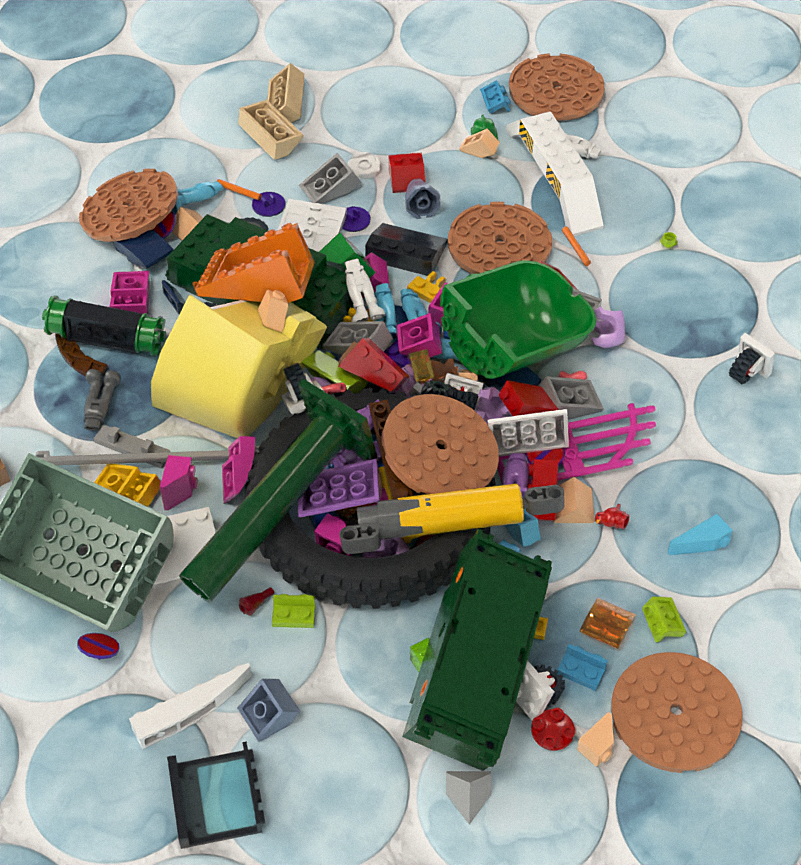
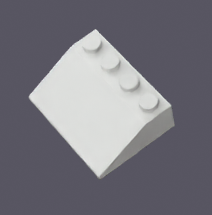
(531, 432)
(191, 533)

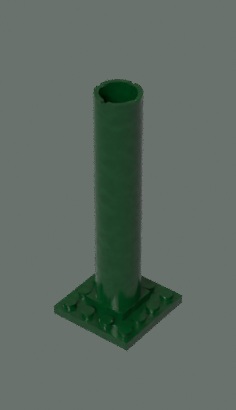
(330, 430)

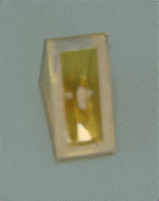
(420, 365)

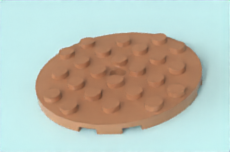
(578, 91)
(150, 200)
(477, 228)
(434, 419)
(670, 741)

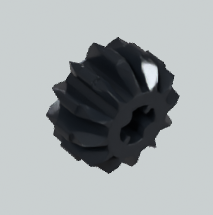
(437, 388)

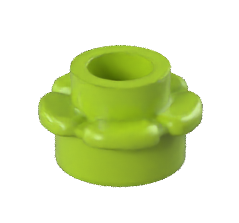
(669, 240)

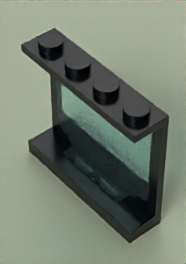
(215, 798)

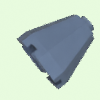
(421, 199)

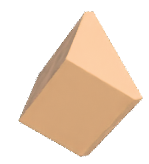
(185, 222)
(577, 503)

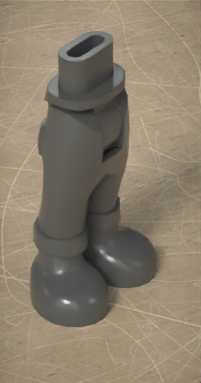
(95, 408)

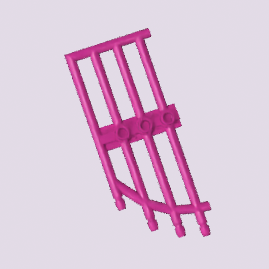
(573, 458)

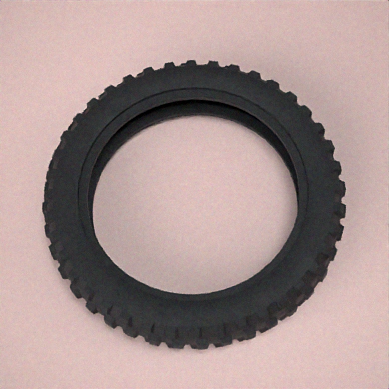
(343, 576)

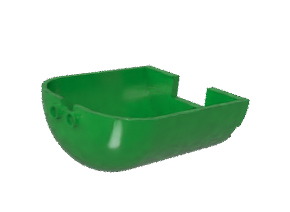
(513, 317)

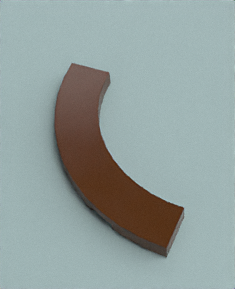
(76, 358)

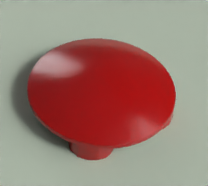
(553, 729)

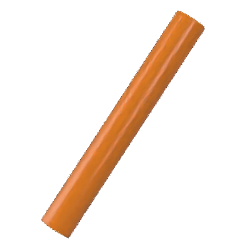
(240, 190)
(576, 246)

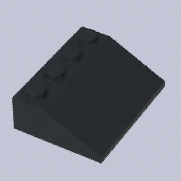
(406, 248)

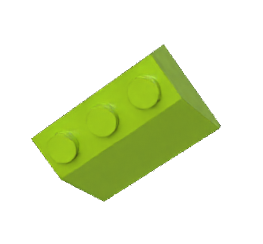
(326, 367)

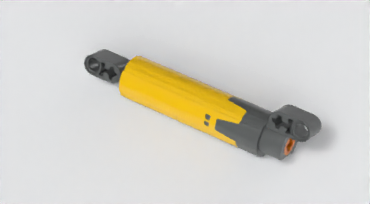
(447, 513)

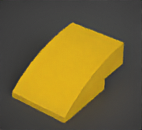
(130, 482)

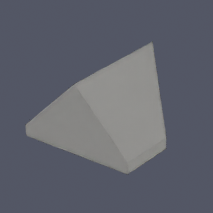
(468, 791)

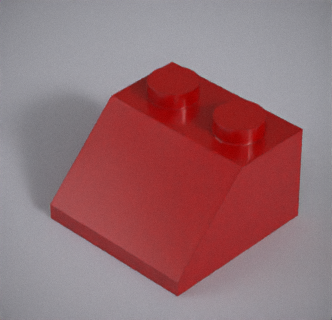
(404, 169)

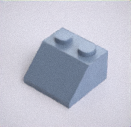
(268, 708)

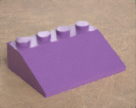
(342, 488)

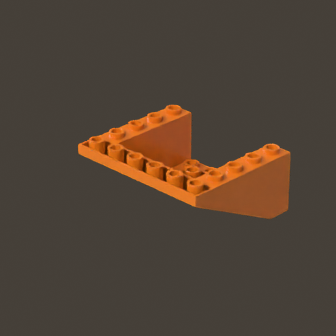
(269, 262)

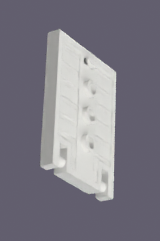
(316, 221)

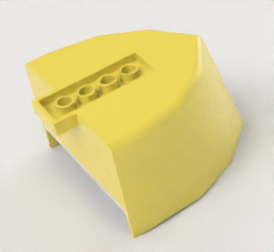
(228, 366)

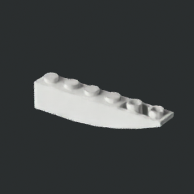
(187, 707)

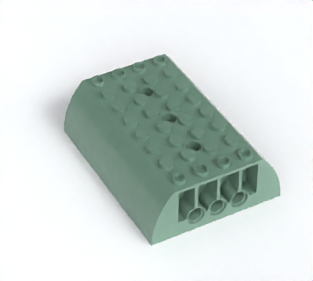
(81, 515)

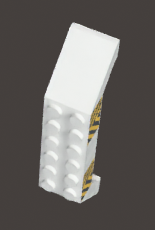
(562, 169)

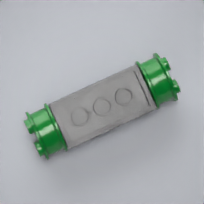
(104, 326)

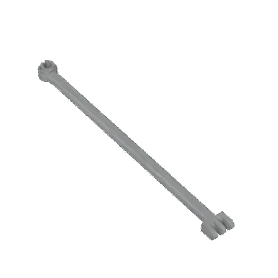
(133, 457)

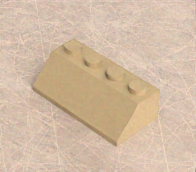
(286, 92)
(269, 128)

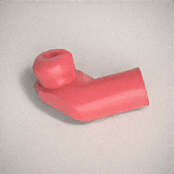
(577, 375)
(334, 388)

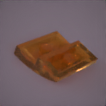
(607, 623)

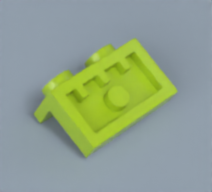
(293, 611)
(663, 618)

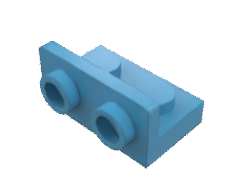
(495, 97)
(582, 667)

